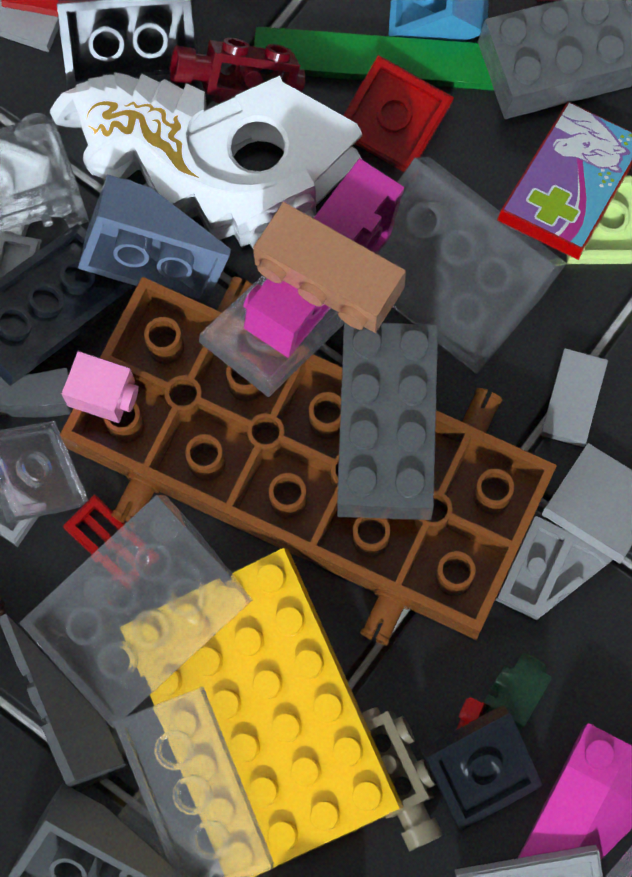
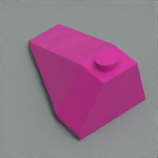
(588, 799)

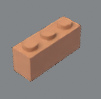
(328, 268)

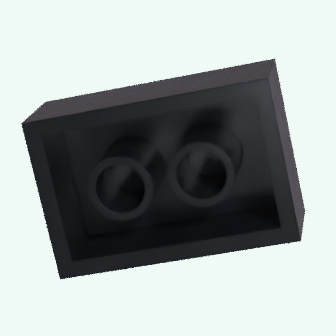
(123, 37)

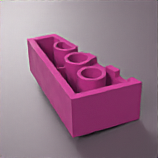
(361, 210)

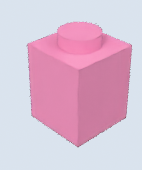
(100, 387)

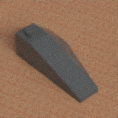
(75, 730)
(86, 841)

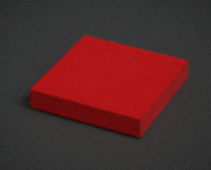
(396, 113)

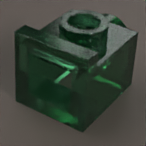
(519, 689)

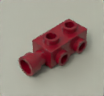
(242, 74)

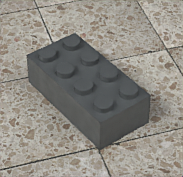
(558, 53)
(388, 422)

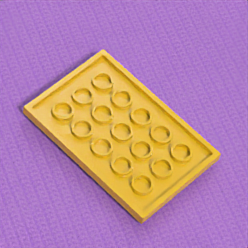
(288, 716)

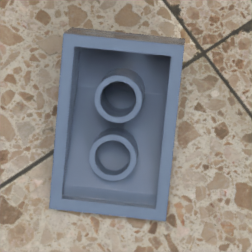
(147, 236)

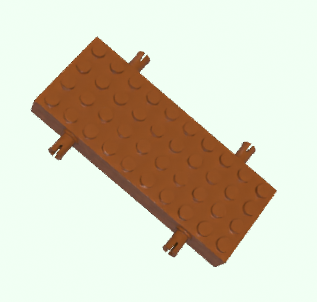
(276, 468)

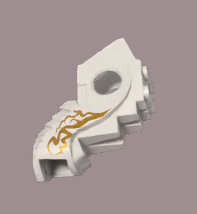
(191, 149)

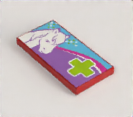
(570, 181)

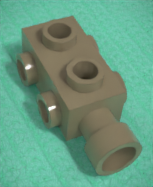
(402, 763)

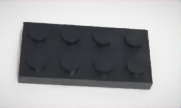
(51, 303)

